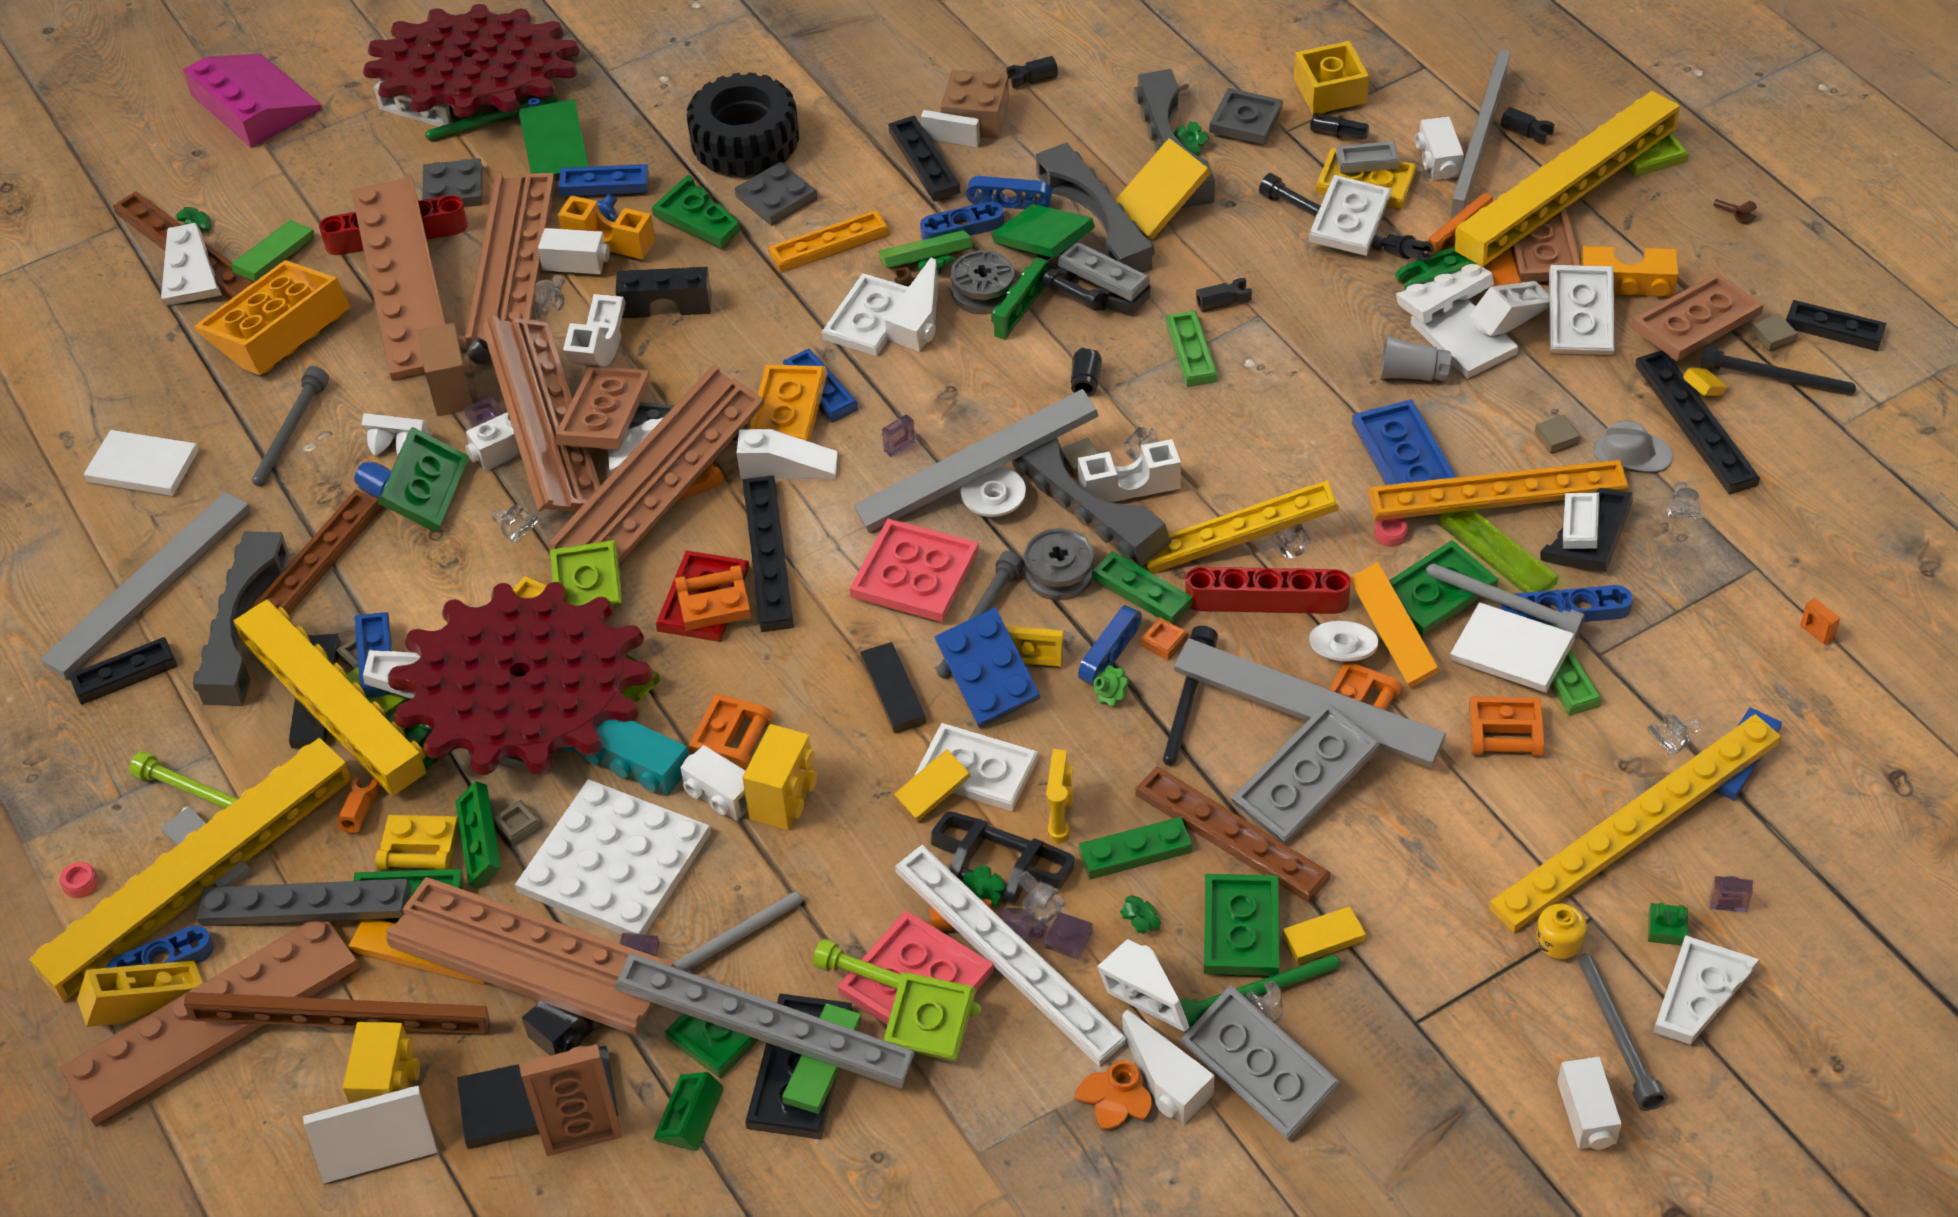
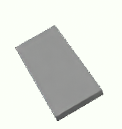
(1306, 773)
(1260, 1062)

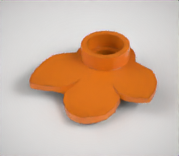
(1115, 1100)

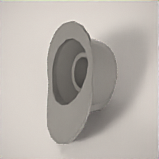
(1634, 447)

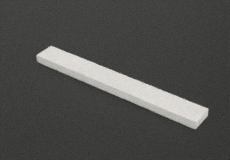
(1011, 955)

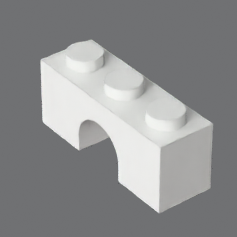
(1154, 472)

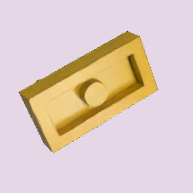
(1038, 645)

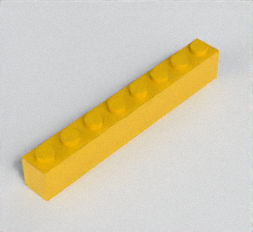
(330, 697)

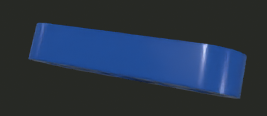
(989, 184)
(980, 211)
(1110, 643)
(168, 944)

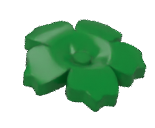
(1191, 137)
(191, 215)
(940, 261)
(984, 884)
(1141, 914)

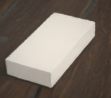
(951, 128)
(1581, 520)

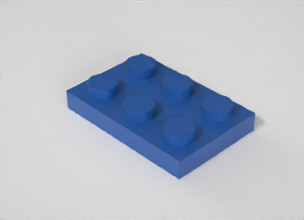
(987, 667)

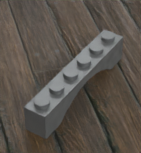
(1159, 102)
(1072, 179)
(1130, 528)
(256, 566)

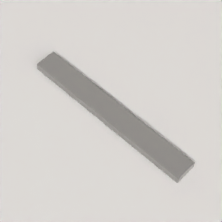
(1480, 133)
(976, 460)
(145, 585)
(1305, 699)
(765, 1020)

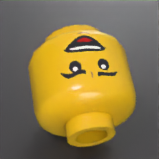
(1561, 931)

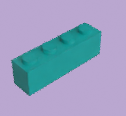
(639, 755)

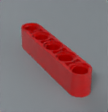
(440, 218)
(1268, 590)

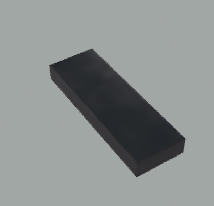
(1836, 325)
(122, 670)
(893, 687)

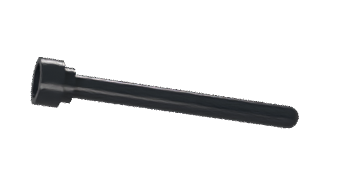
(1273, 187)
(1716, 359)
(1206, 636)

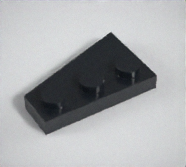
(1613, 511)

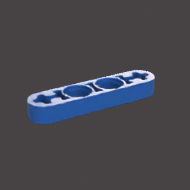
(1566, 598)

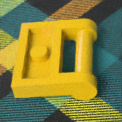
(1059, 795)
(417, 835)

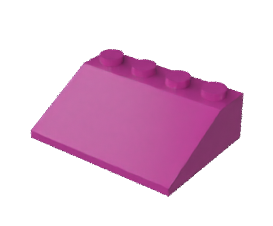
(249, 95)

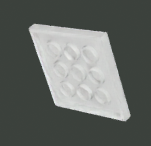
(613, 859)

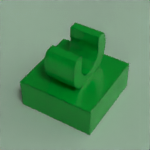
(1667, 924)

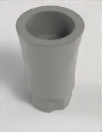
(1414, 361)

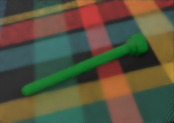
(479, 120)
(1194, 1010)

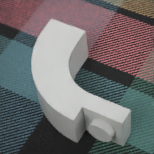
(598, 339)

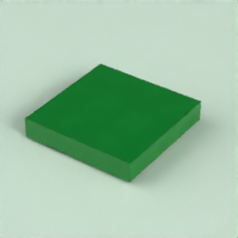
(708, 1043)

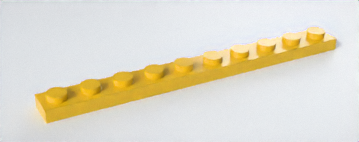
(1634, 823)

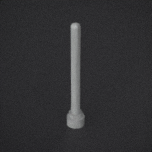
(1567, 621)
(739, 932)

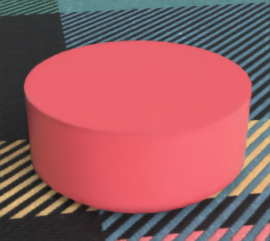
(1391, 531)
(78, 880)

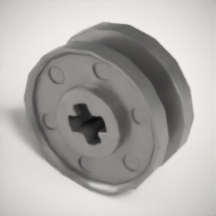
(981, 281)
(1058, 564)

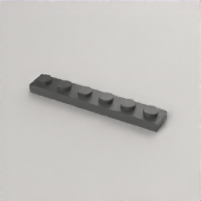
(303, 902)

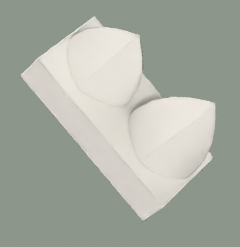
(383, 429)

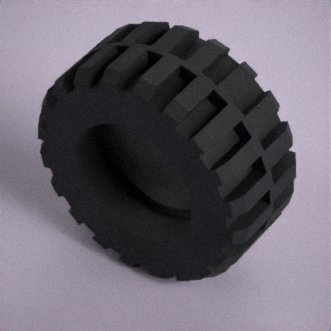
(737, 100)

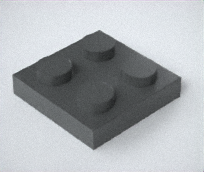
(1246, 116)
(456, 178)
(775, 193)

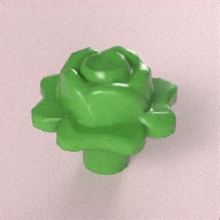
(1111, 685)

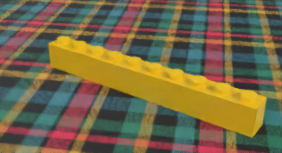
(1566, 178)
(181, 874)

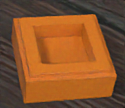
(1820, 621)
(1163, 638)

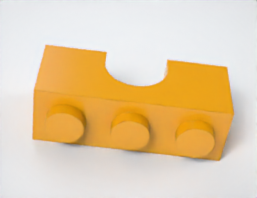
(629, 235)
(1650, 277)

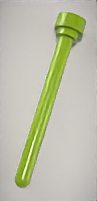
(147, 767)
(830, 956)

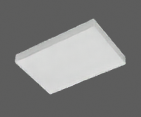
(1349, 215)
(1581, 309)
(862, 315)
(1469, 347)
(141, 462)
(1512, 647)
(995, 766)
(370, 1134)

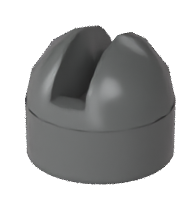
(479, 351)

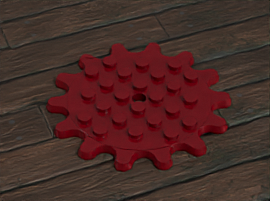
(471, 60)
(569, 686)

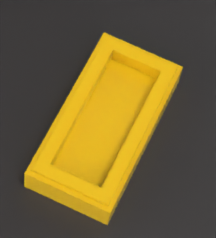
(932, 785)
(1324, 935)

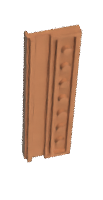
(509, 250)
(398, 271)
(536, 405)
(663, 465)
(520, 953)
(171, 1044)

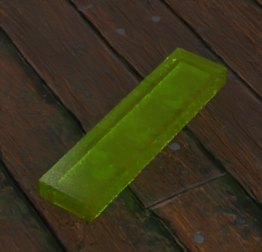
(1498, 551)

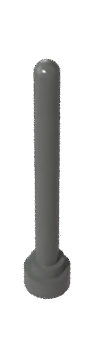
(313, 382)
(1007, 568)
(1647, 1090)

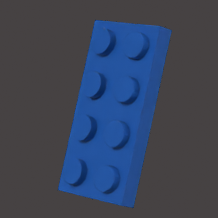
(1401, 444)

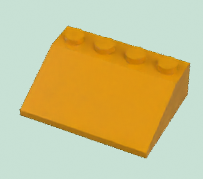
(274, 316)

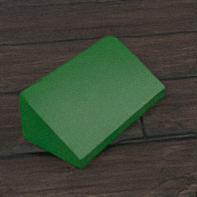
(689, 1111)

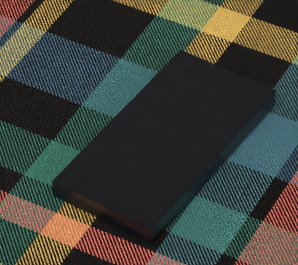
(777, 1066)
(498, 1107)

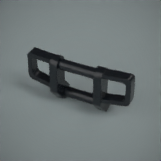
(1093, 299)
(980, 830)

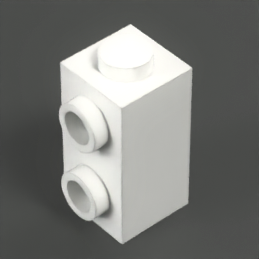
(1440, 148)
(573, 251)
(492, 442)
(715, 781)
(1589, 1103)

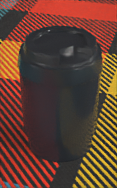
(1086, 370)

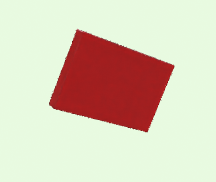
(695, 565)

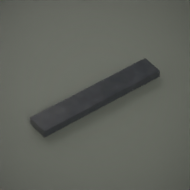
(1697, 422)
(768, 554)

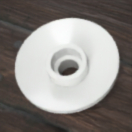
(994, 493)
(1343, 641)

